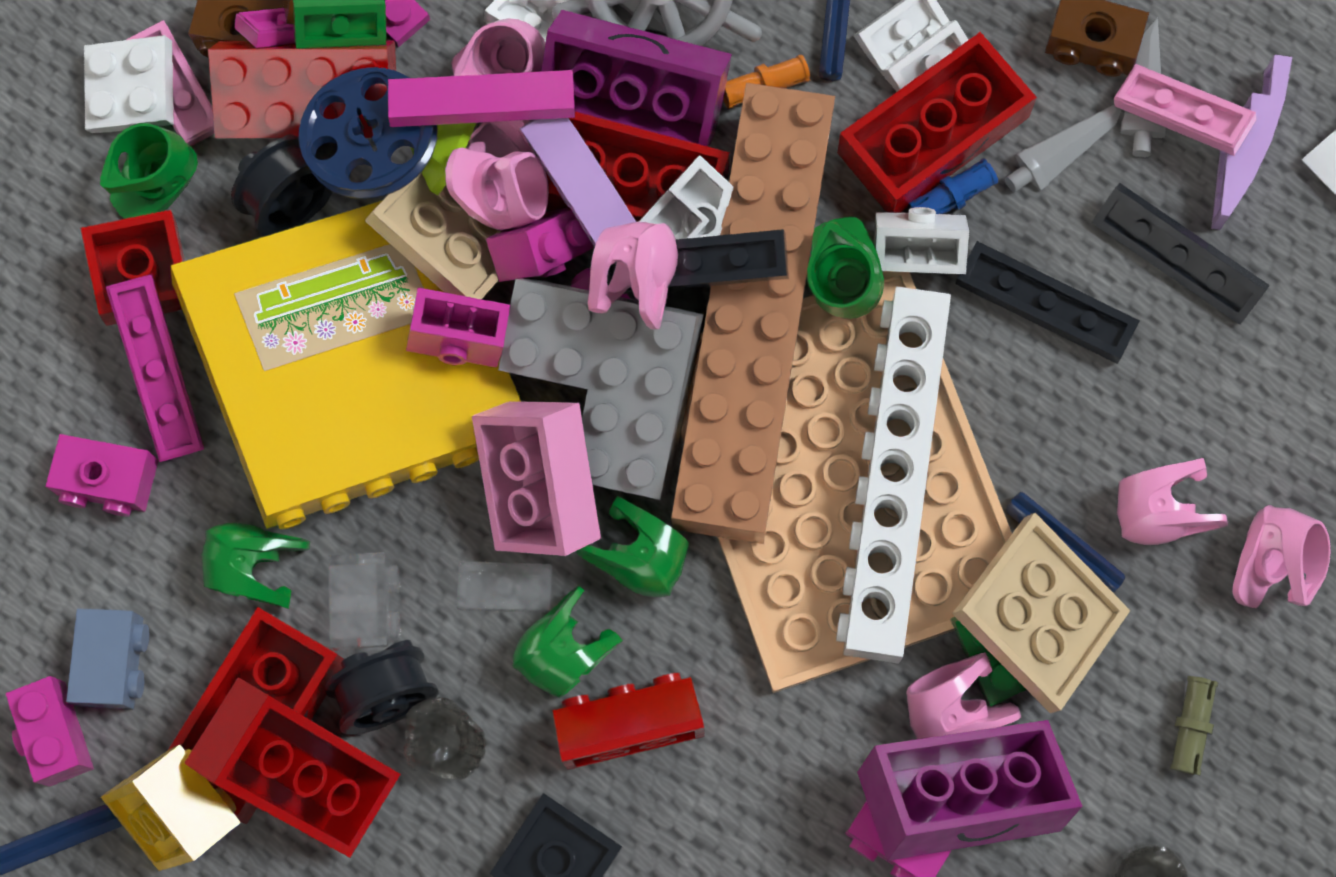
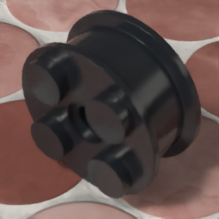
(278, 187)
(379, 687)

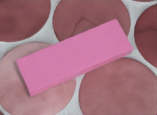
(190, 104)
(1185, 109)

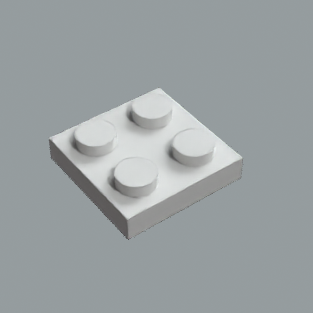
(128, 84)

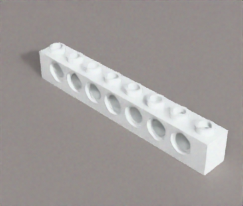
(926, 316)

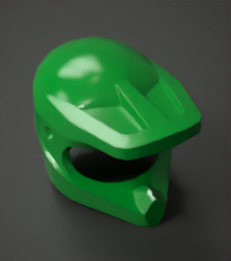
(154, 172)
(844, 269)
(233, 552)
(650, 563)
(550, 654)

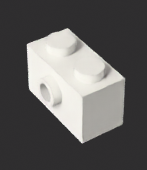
(921, 241)

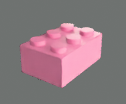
(536, 477)

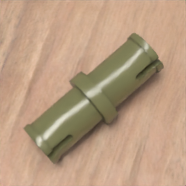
(1194, 725)

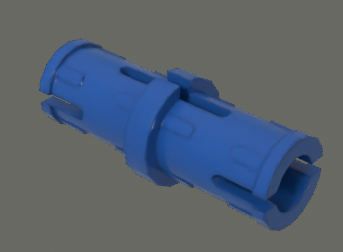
(955, 191)

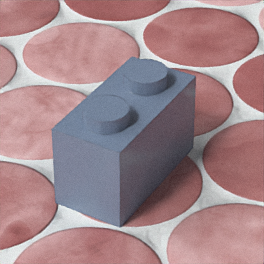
(107, 659)

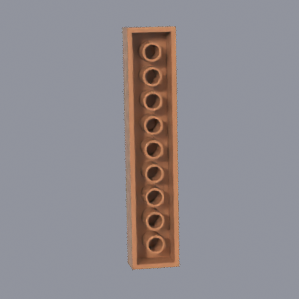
(753, 325)

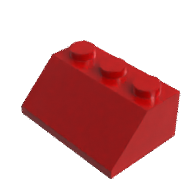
(627, 721)

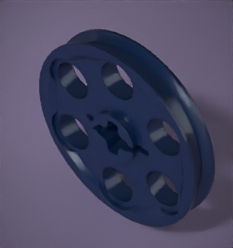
(349, 136)

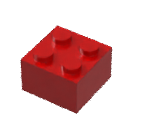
(132, 250)

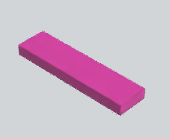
(481, 98)
(155, 367)

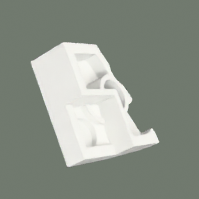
(693, 203)

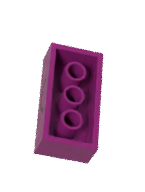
(639, 76)
(968, 789)

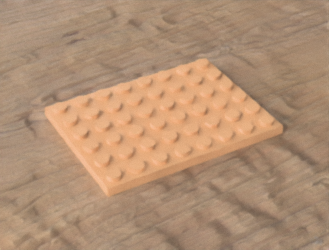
(797, 576)

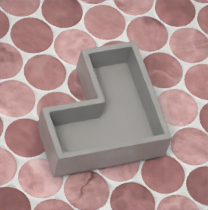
(632, 375)

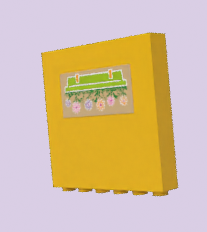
(316, 369)

